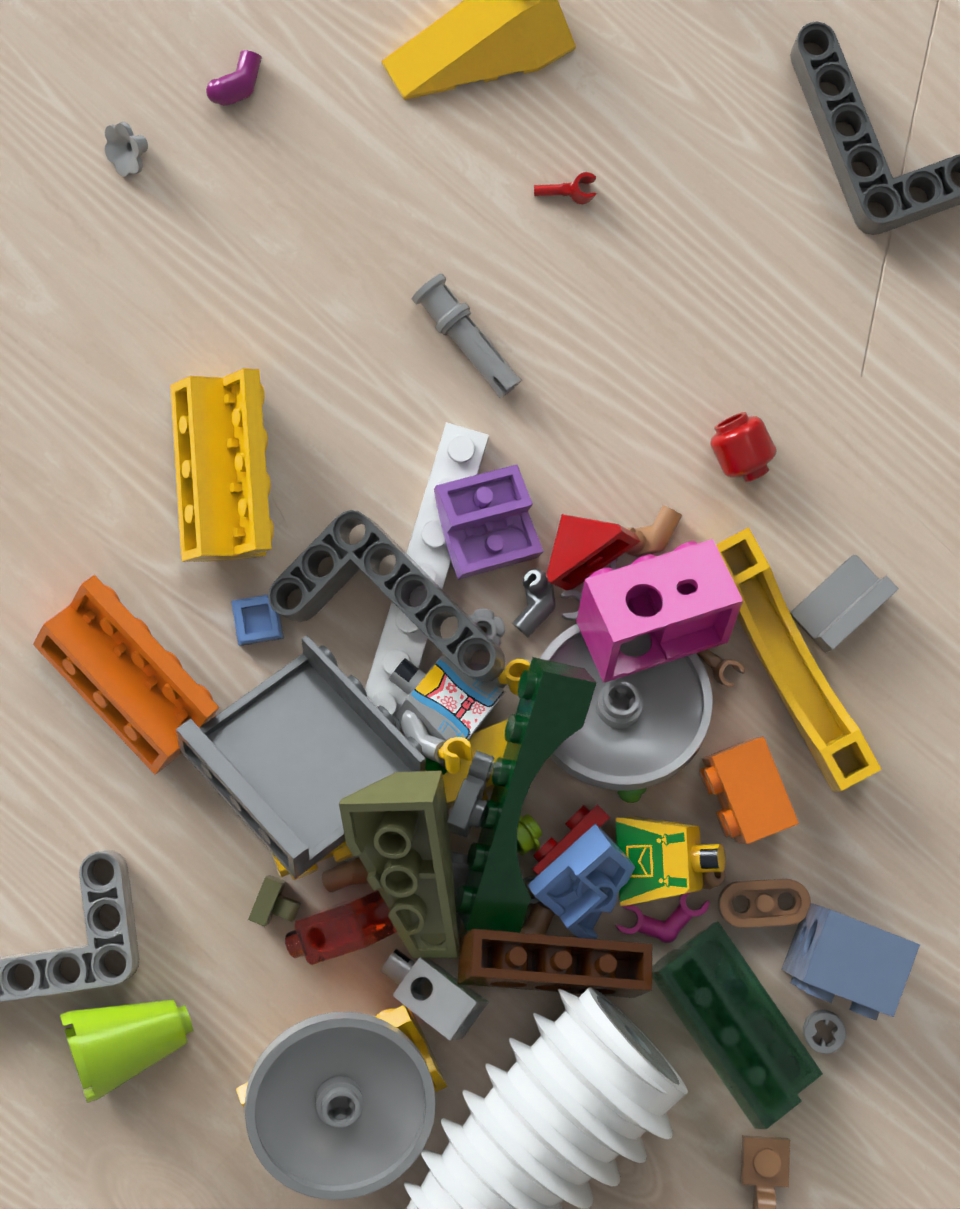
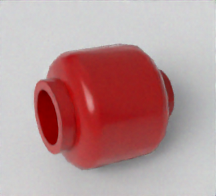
(743, 446)

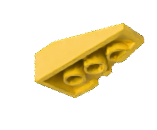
(480, 43)

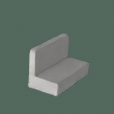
(842, 603)

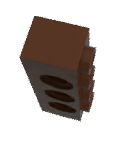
(554, 963)

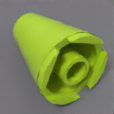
(123, 1041)

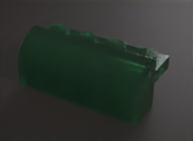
(736, 1025)

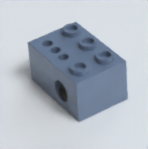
(850, 960)

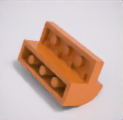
(124, 673)

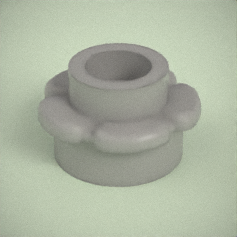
(494, 625)

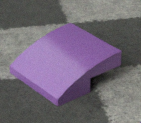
(487, 521)

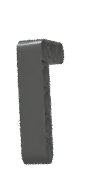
(864, 145)
(396, 586)

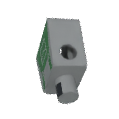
(449, 1008)

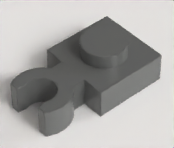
(469, 807)

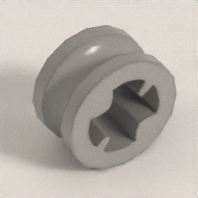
(838, 1031)

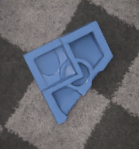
(584, 881)

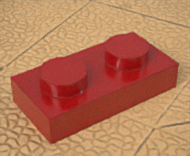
(578, 825)

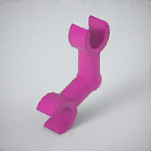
(667, 930)

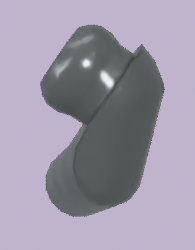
(540, 601)

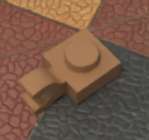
(765, 1165)

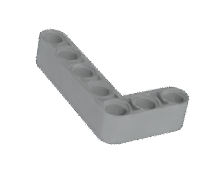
(100, 940)

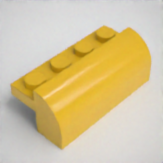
(221, 467)

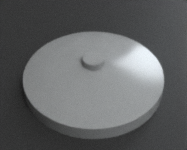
(638, 724)
(339, 1105)

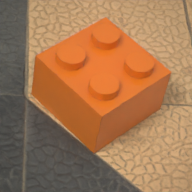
(748, 791)

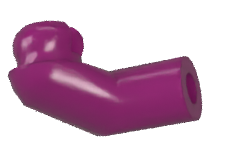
(238, 84)

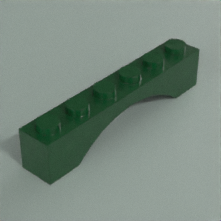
(549, 711)

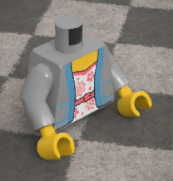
(449, 706)

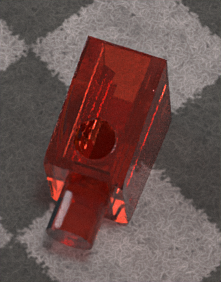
(340, 929)

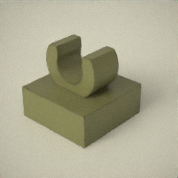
(272, 902)

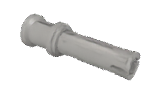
(454, 320)

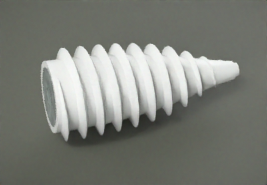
(555, 1115)

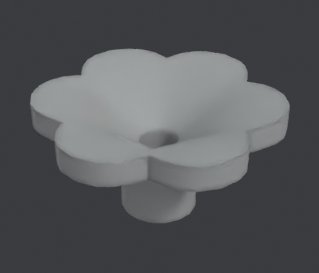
(125, 148)

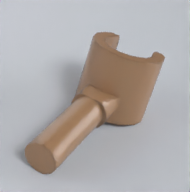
(719, 665)

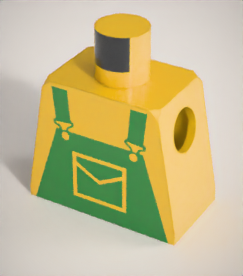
(665, 858)

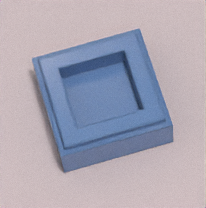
(256, 621)

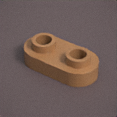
(763, 903)

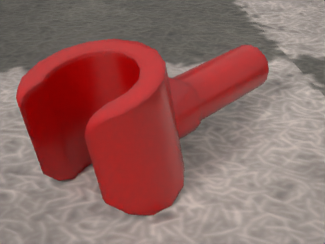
(569, 189)

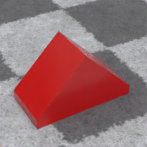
(584, 548)

